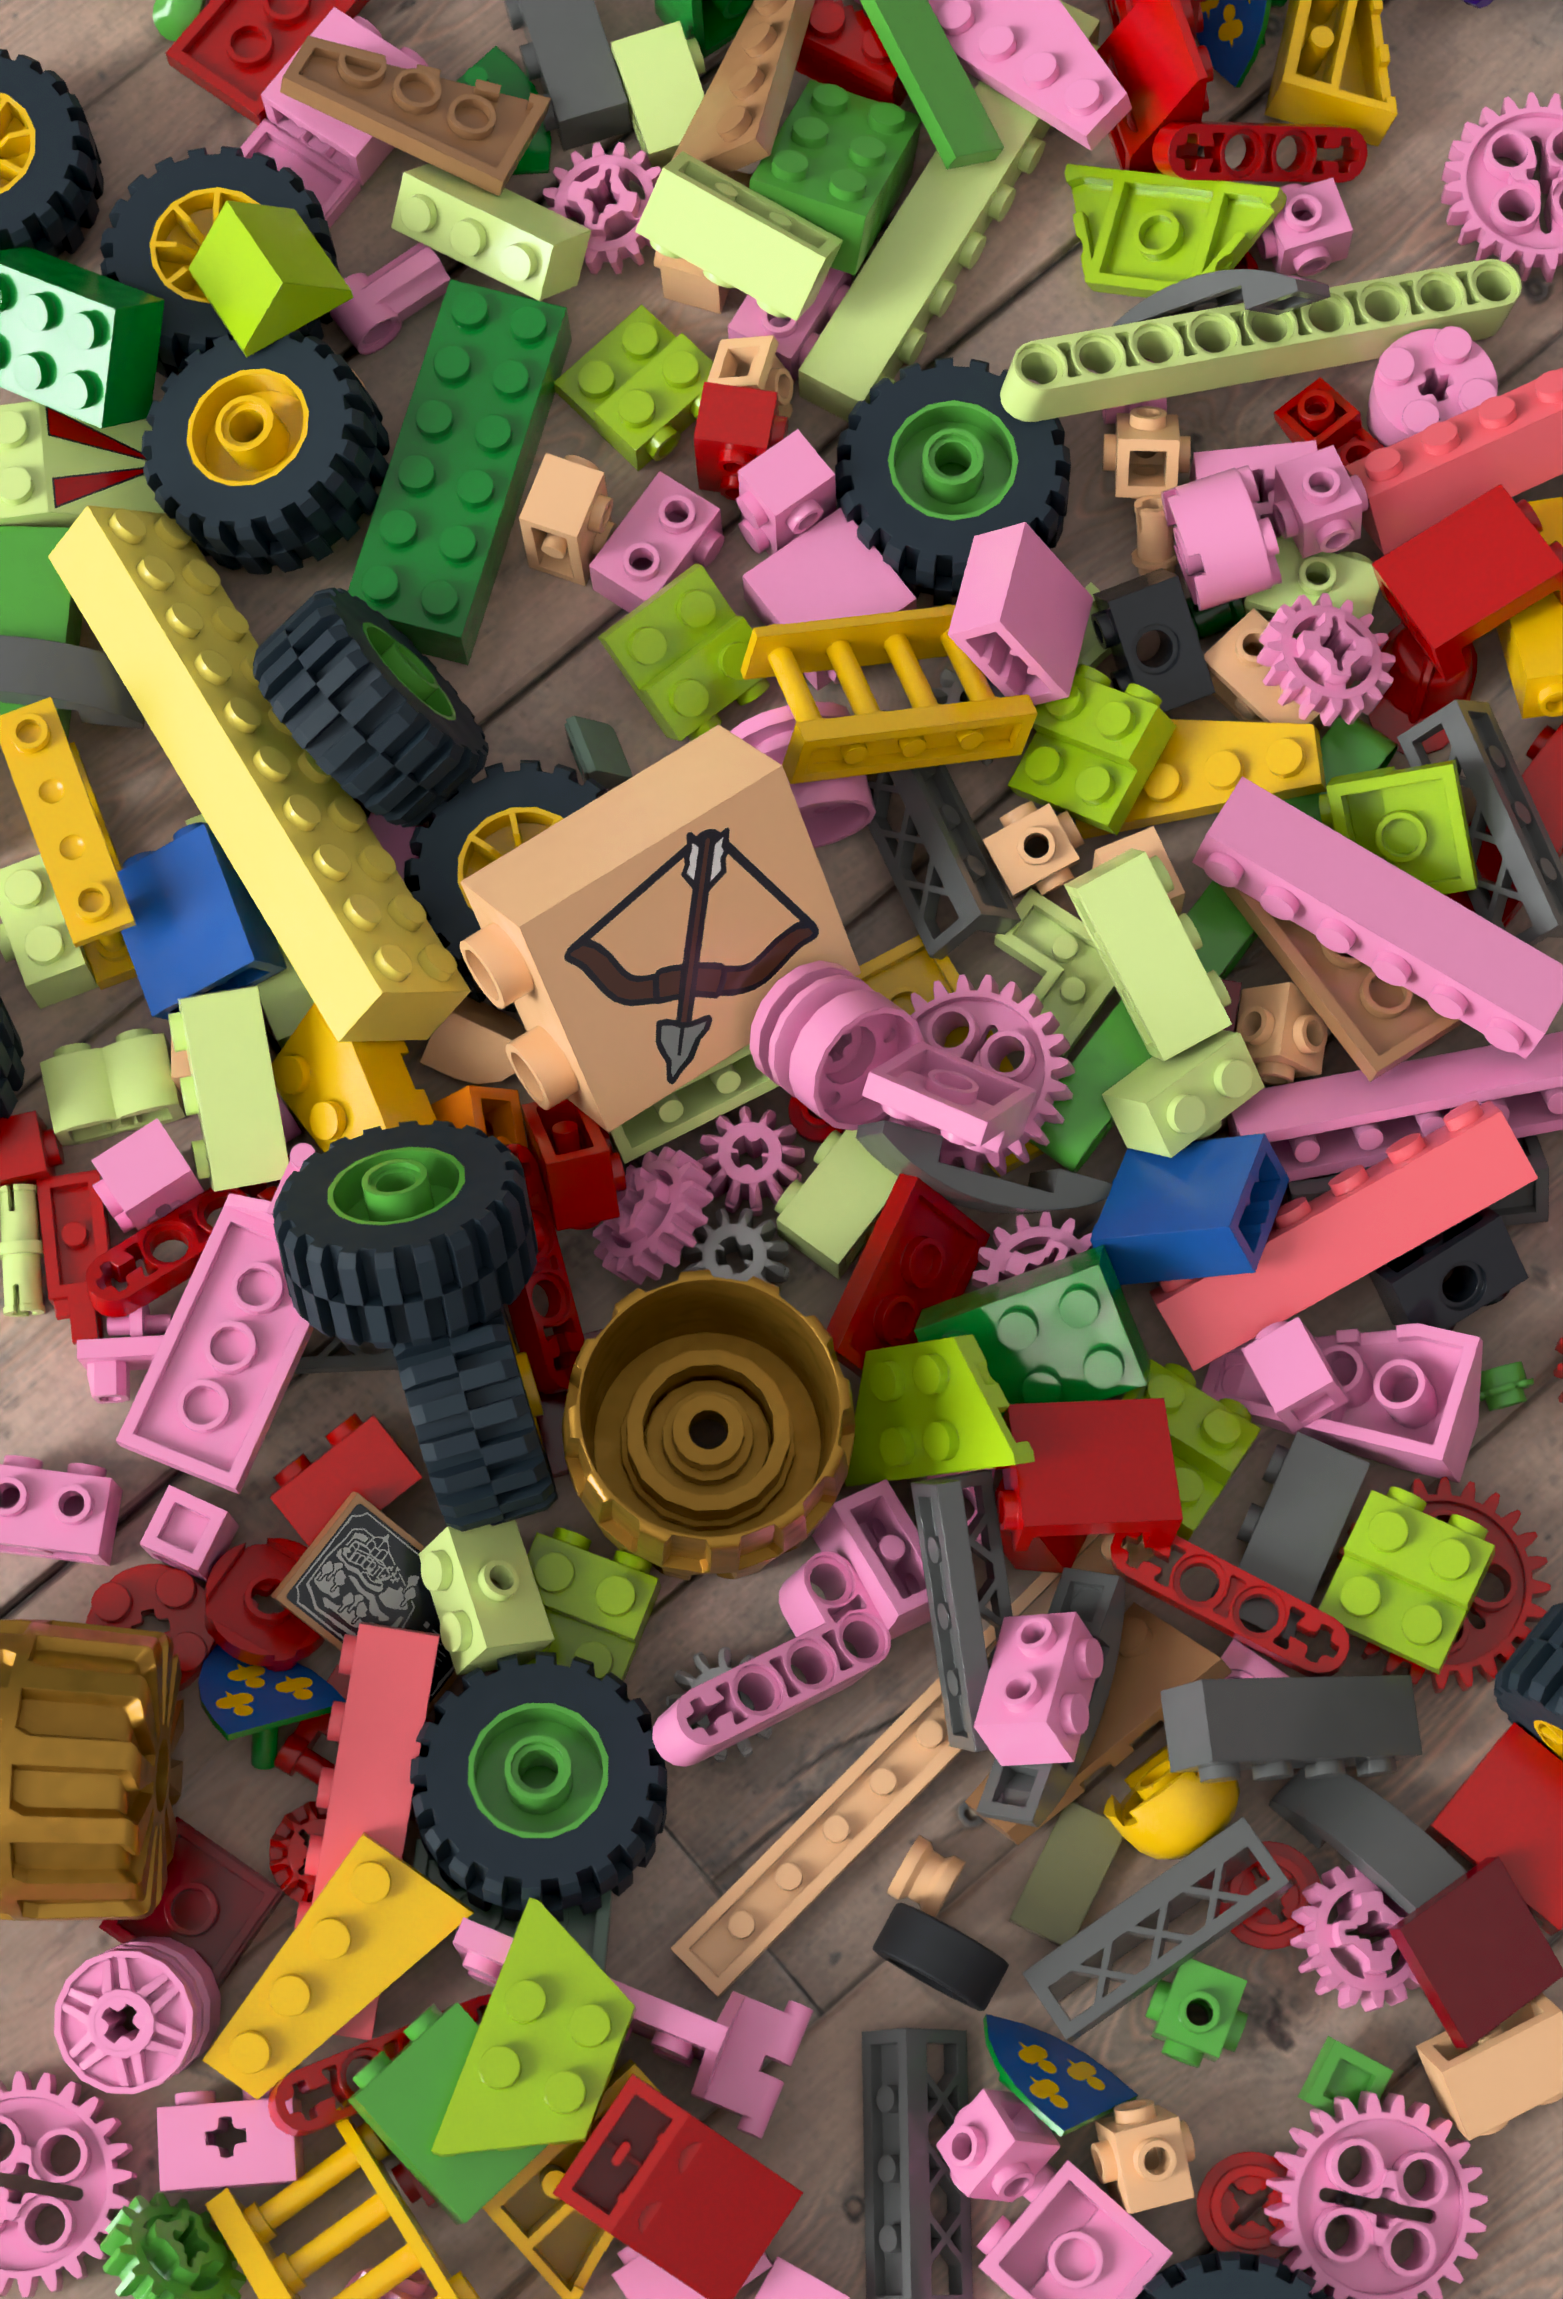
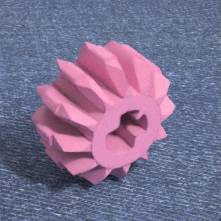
(757, 1140)

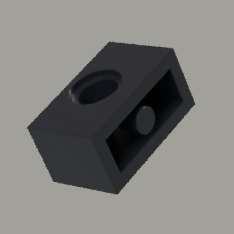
(1148, 604)
(1482, 1273)

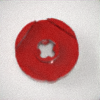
(168, 1594)
(234, 1616)

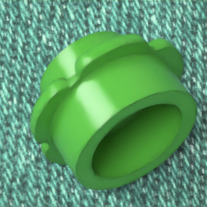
(1504, 1386)

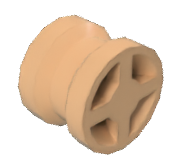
(926, 1877)

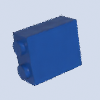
(193, 922)
(1192, 1212)

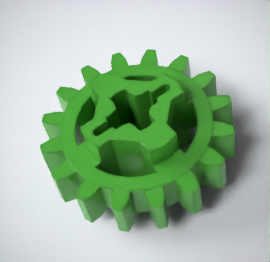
(169, 2253)

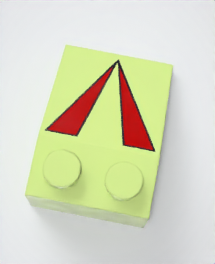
(63, 464)

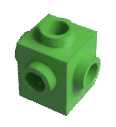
(1216, 1994)

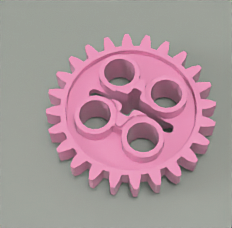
(1485, 189)
(1018, 1029)
(38, 2123)
(1388, 2145)

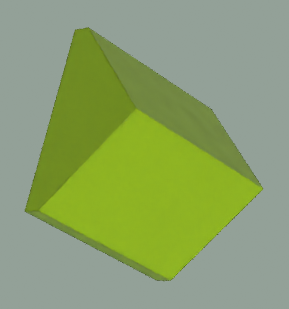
(265, 274)

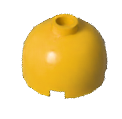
(1171, 1812)

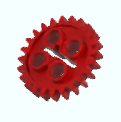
(1501, 1619)

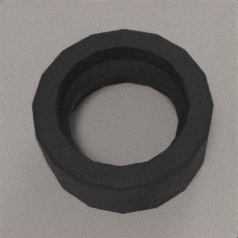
(940, 1956)

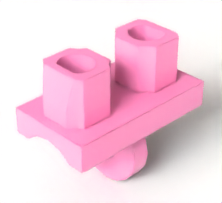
(111, 1359)

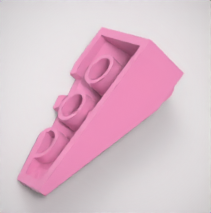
(1406, 1390)

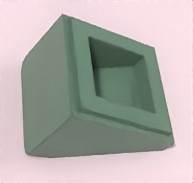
(597, 751)

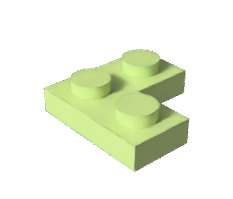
(1062, 952)

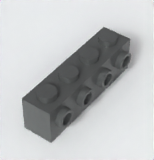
(1289, 1725)

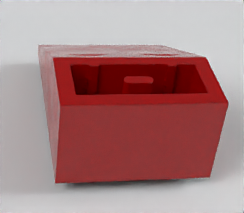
(1162, 75)
(677, 2191)

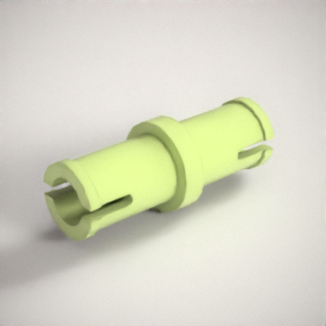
(21, 1251)

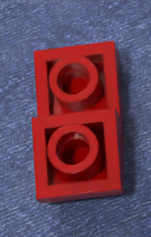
(1329, 419)

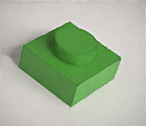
(1342, 2073)

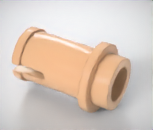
(1154, 537)

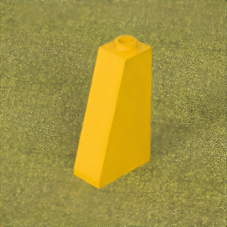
(1535, 636)

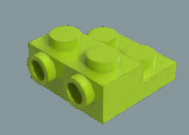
(638, 387)
(684, 655)
(1093, 750)
(1407, 819)
(1205, 1435)
(1408, 1577)
(592, 1601)

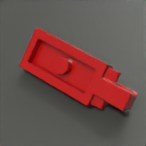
(72, 1237)

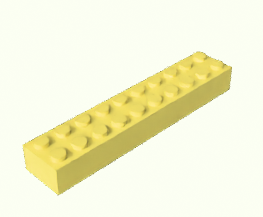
(273, 810)

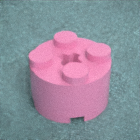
(1426, 382)
(1221, 539)

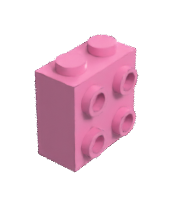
(338, 142)
(822, 578)
(1021, 614)

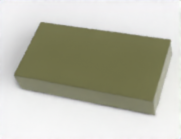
(1067, 1875)

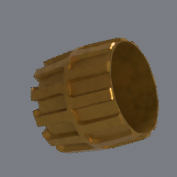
(722, 1356)
(86, 1769)

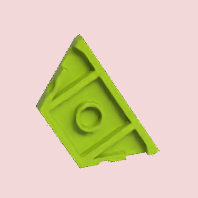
(1163, 229)
(930, 1414)
(539, 2047)

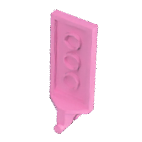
(223, 1351)
(728, 2049)

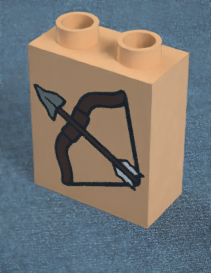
(652, 927)

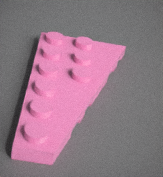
(1038, 61)

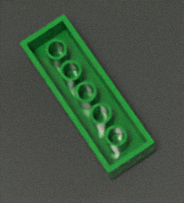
(461, 466)

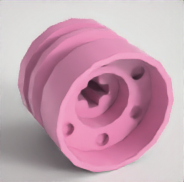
(828, 807)
(823, 1036)
(174, 2016)

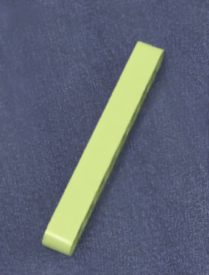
(1354, 326)

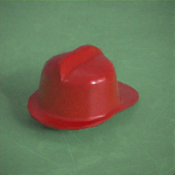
(1418, 689)

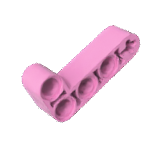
(769, 1678)

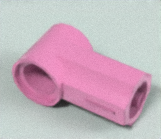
(390, 297)

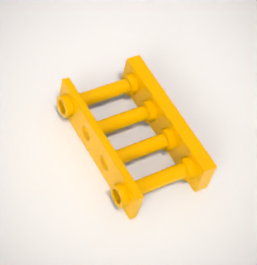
(873, 738)
(70, 836)
(284, 2276)

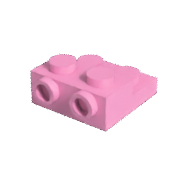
(953, 1095)
(1070, 2243)

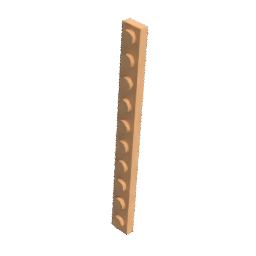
(849, 1813)

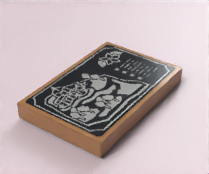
(364, 1572)

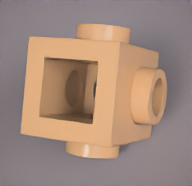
(1146, 452)
(1025, 872)
(1281, 1033)
(1144, 2156)

